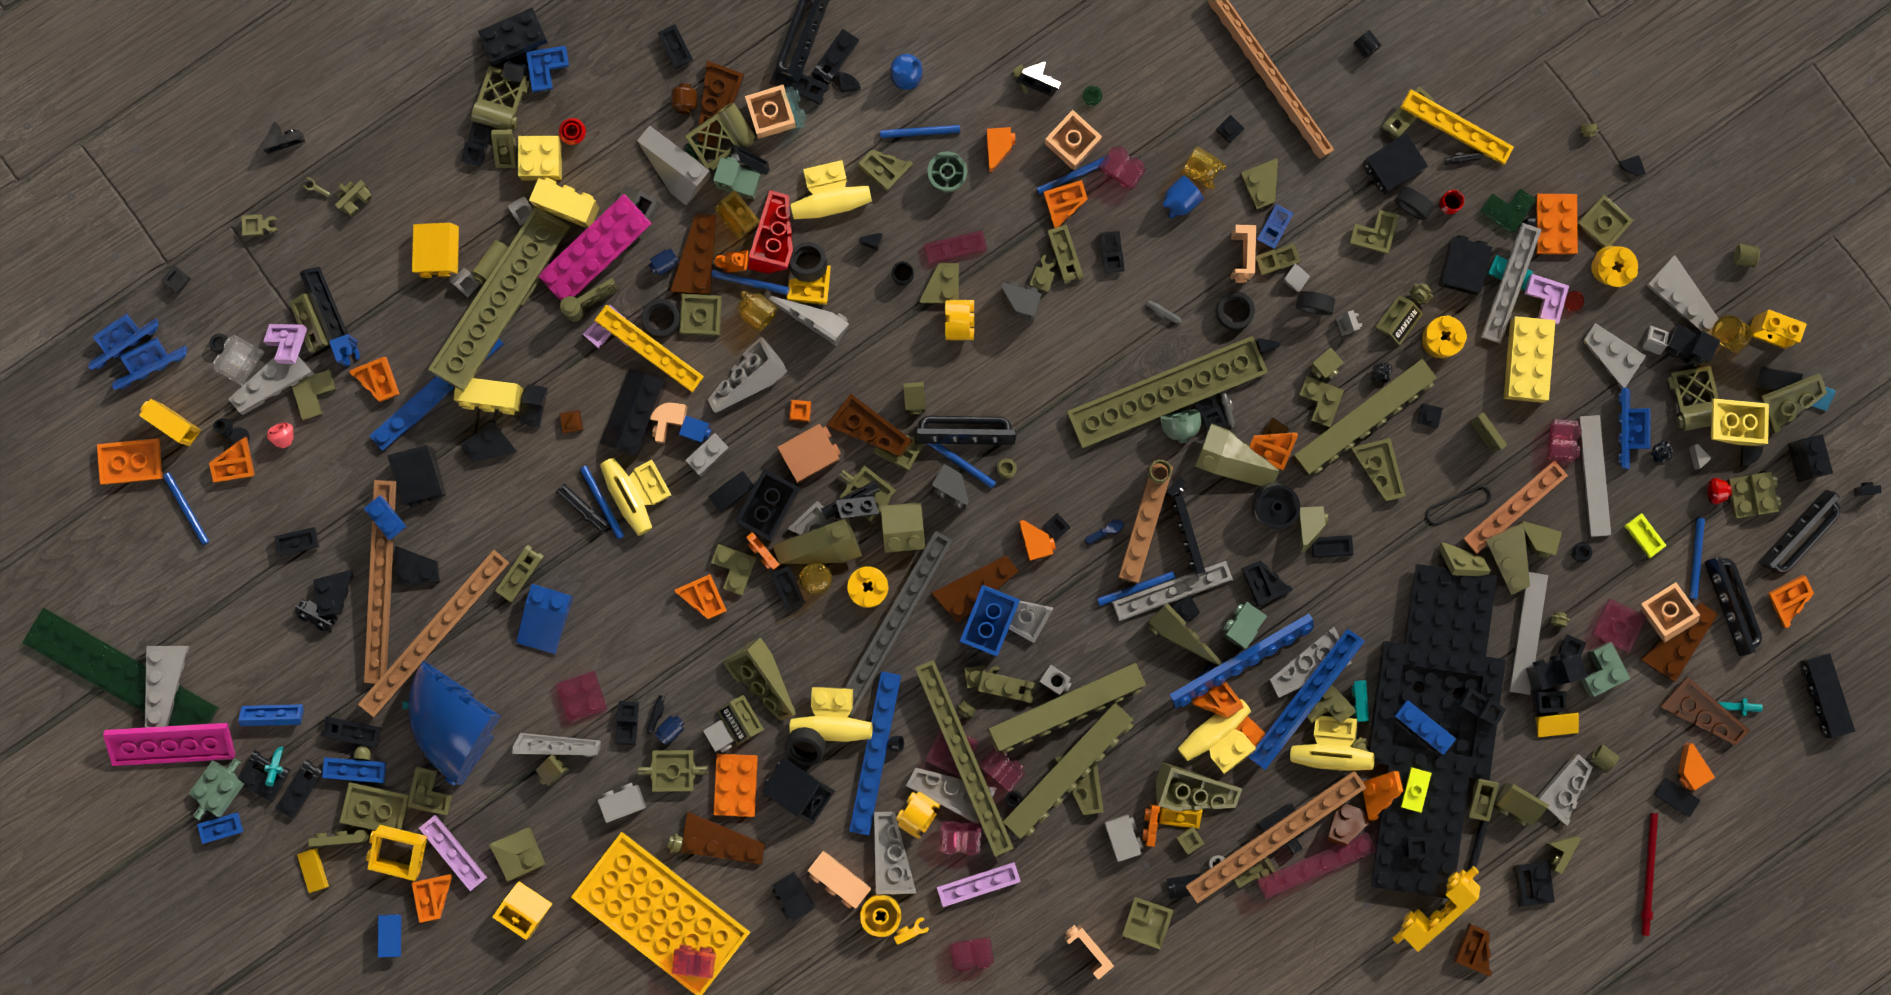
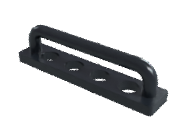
(805, 42)
(965, 436)
(1799, 529)
(1745, 644)

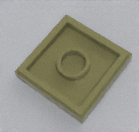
(1604, 222)
(700, 315)
(1488, 432)

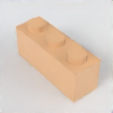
(838, 880)

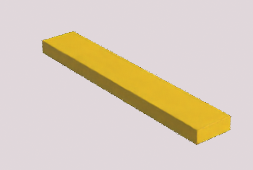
(1456, 127)
(649, 348)

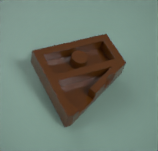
(1347, 824)
(1474, 950)

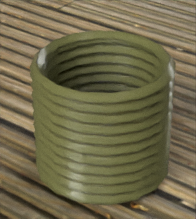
(1746, 255)
(1157, 462)
(1604, 758)

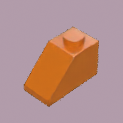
(999, 145)
(1036, 541)
(1693, 768)

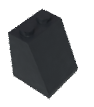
(417, 475)
(797, 791)

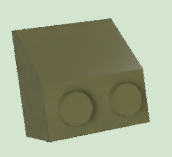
(903, 527)
(1520, 804)

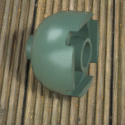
(947, 172)
(1181, 425)

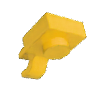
(905, 934)

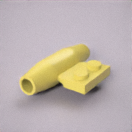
(829, 193)
(635, 491)
(831, 718)
(1220, 736)
(1333, 747)

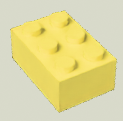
(564, 202)
(490, 396)

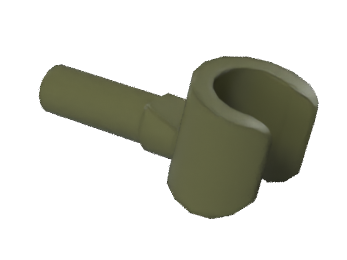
(1016, 72)
(313, 186)

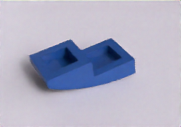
(1275, 226)

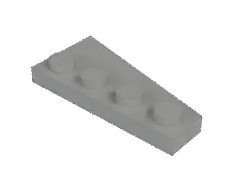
(1683, 296)
(267, 383)
(1302, 667)
(162, 681)
(555, 745)
(945, 791)
(891, 862)

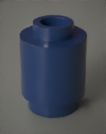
(663, 261)
(670, 729)

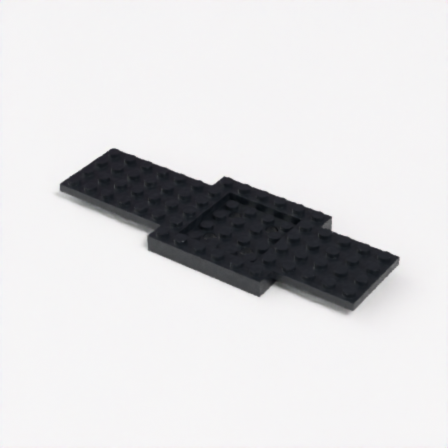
(1444, 652)

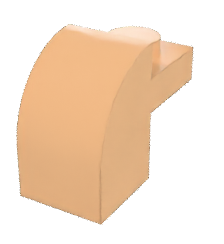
(667, 414)

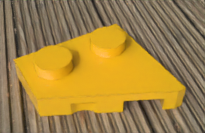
(810, 292)

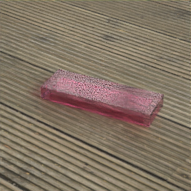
(955, 247)

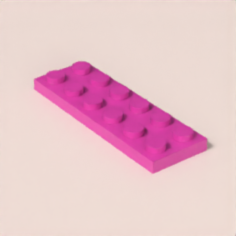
(595, 249)
(169, 744)

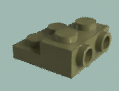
(1754, 495)

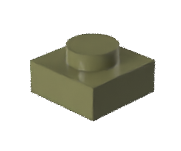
(1190, 840)

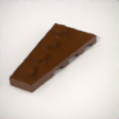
(720, 89)
(696, 263)
(866, 425)
(961, 595)
(1673, 655)
(1701, 709)
(717, 841)

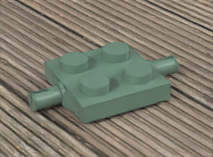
(216, 788)

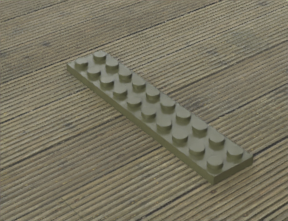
(499, 299)
(1167, 392)

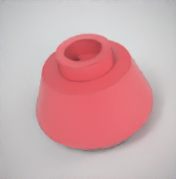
(281, 435)

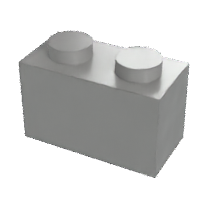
(708, 454)
(621, 803)
(1123, 837)

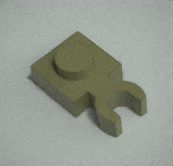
(255, 225)
(1043, 276)
(973, 673)

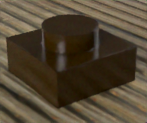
(1275, 427)

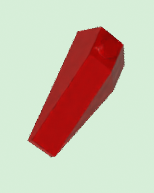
(773, 239)

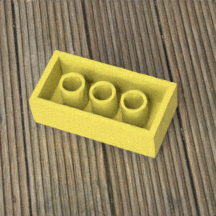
(1529, 359)

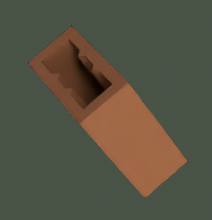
(809, 453)

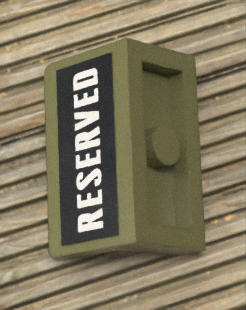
(1399, 319)
(740, 719)

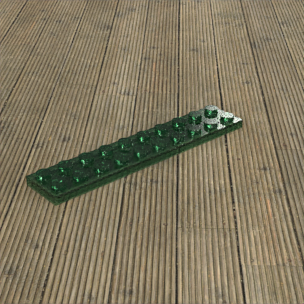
(108, 667)

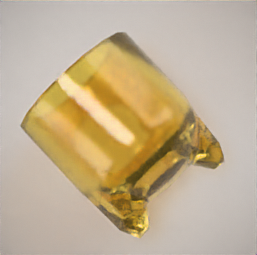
(1203, 168)
(757, 310)
(1732, 332)
(816, 579)

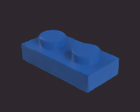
(385, 517)
(220, 828)

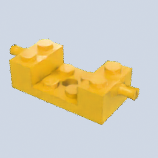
(1461, 893)

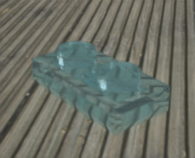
(798, 114)

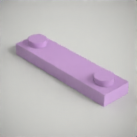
(453, 852)
(978, 884)

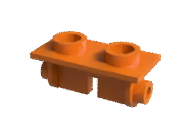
(732, 261)

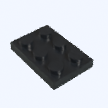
(512, 36)

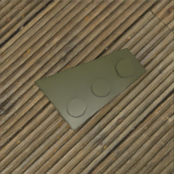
(1792, 399)
(1382, 468)
(1511, 557)
(1088, 791)

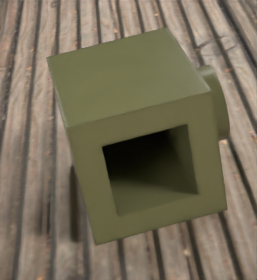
(1326, 365)

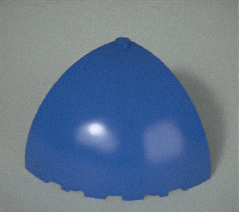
(449, 723)

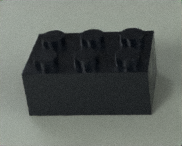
(767, 505)

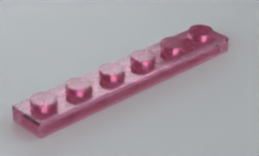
(1315, 866)

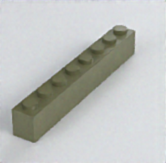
(1364, 417)
(1066, 707)
(1068, 771)

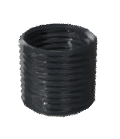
(1367, 44)
(906, 264)

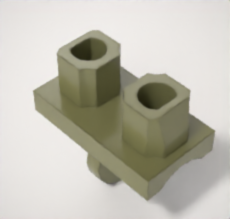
(350, 194)

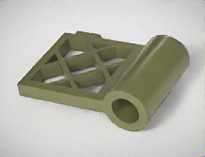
(494, 114)
(732, 124)
(489, 262)
(575, 308)
(1695, 415)

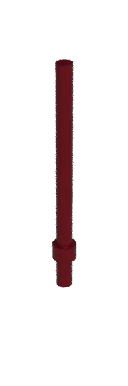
(1646, 914)

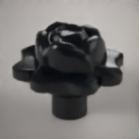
(1381, 372)
(1662, 451)

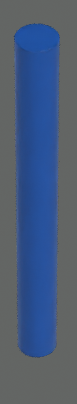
(920, 131)
(1070, 176)
(750, 282)
(963, 464)
(602, 502)
(186, 508)
(1697, 554)
(1136, 588)

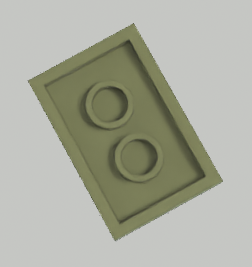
(373, 807)

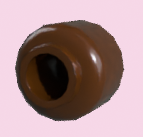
(684, 98)

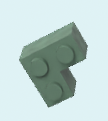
(732, 178)
(1244, 626)
(1609, 670)

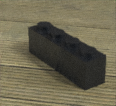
(1827, 696)

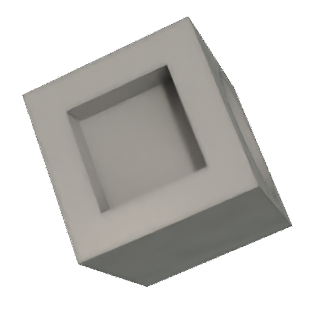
(1046, 680)
(719, 736)

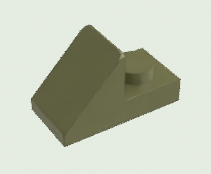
(504, 148)
(1483, 799)
(1566, 847)

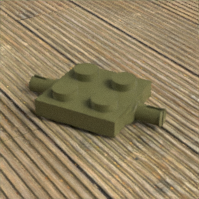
(861, 479)
(673, 770)

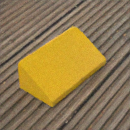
(1557, 724)
(1183, 818)
(312, 870)

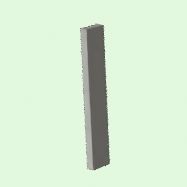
(1511, 283)
(1594, 476)
(1171, 591)
(1528, 633)

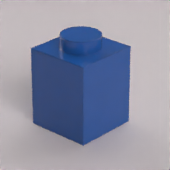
(695, 430)

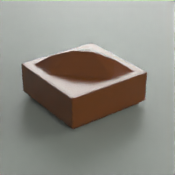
(571, 421)

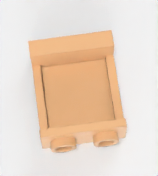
(1248, 235)
(1104, 963)

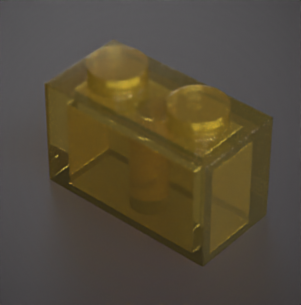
(737, 215)

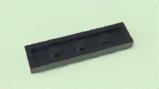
(323, 303)
(1185, 527)

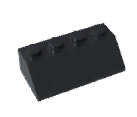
(633, 412)

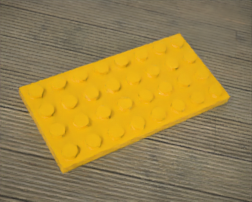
(657, 910)

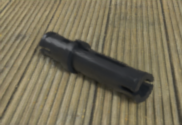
(865, 491)
(584, 509)

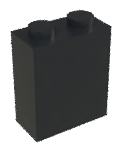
(1395, 164)
(1465, 265)
(1810, 458)

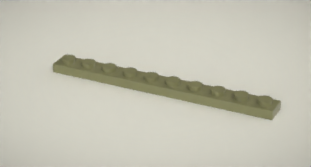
(964, 758)

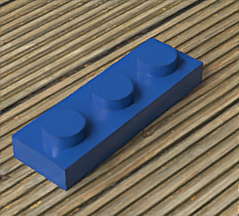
(271, 715)
(1425, 727)
(354, 770)

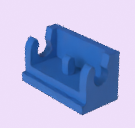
(343, 347)
(389, 935)

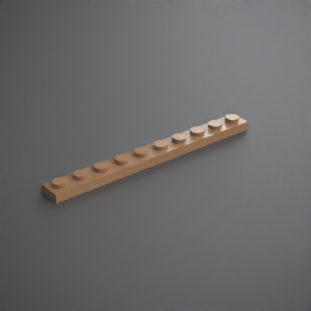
(1272, 77)
(379, 591)
(433, 633)
(1275, 836)

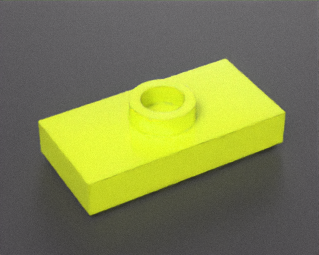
(1645, 535)
(1415, 789)

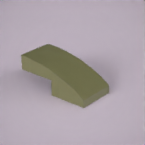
(1278, 259)

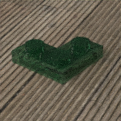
(1509, 214)

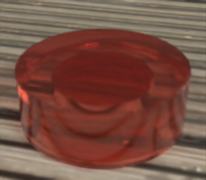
(1574, 301)

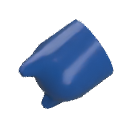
(905, 71)
(1182, 197)

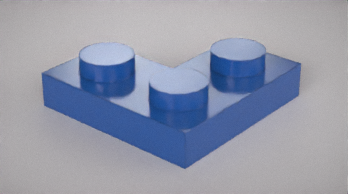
(540, 64)

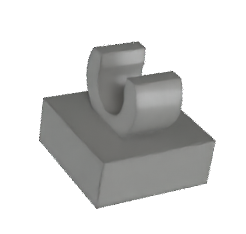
(1348, 323)

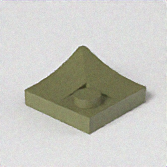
(517, 854)
(1147, 923)

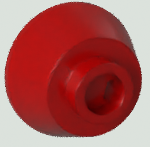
(572, 131)
(1718, 491)

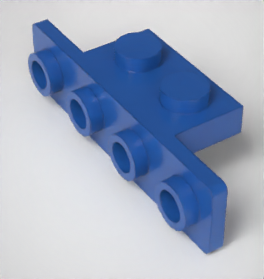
(118, 336)
(146, 359)
(1635, 428)

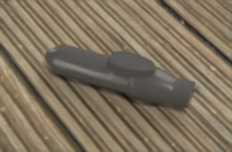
(1163, 312)
(1227, 406)

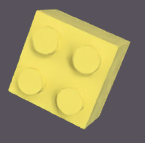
(539, 157)

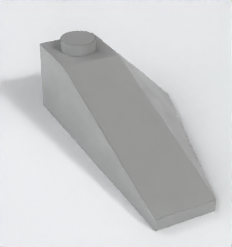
(675, 167)
(823, 322)
(755, 372)

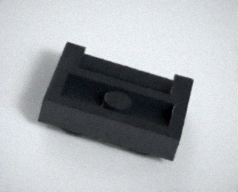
(255, 779)
(1540, 883)

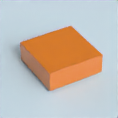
(800, 410)

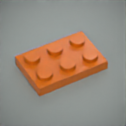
(1558, 220)
(129, 461)
(735, 785)

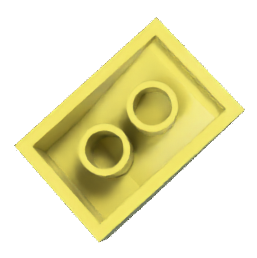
(1740, 422)

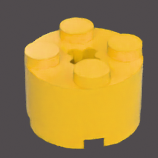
(1626, 266)
(959, 320)
(1436, 329)
(856, 588)
(917, 815)
(880, 927)

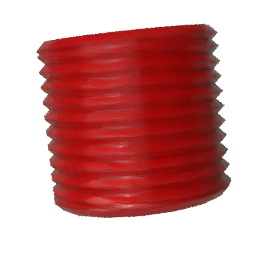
(1458, 195)

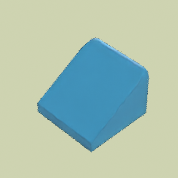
(1825, 401)

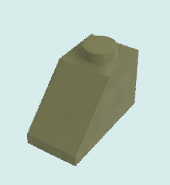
(914, 398)
(1311, 525)
(1542, 539)
(551, 770)

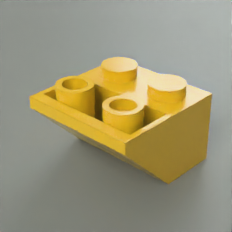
(522, 910)

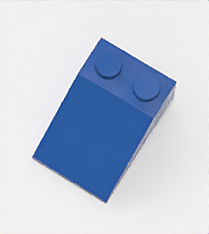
(544, 618)
(989, 620)

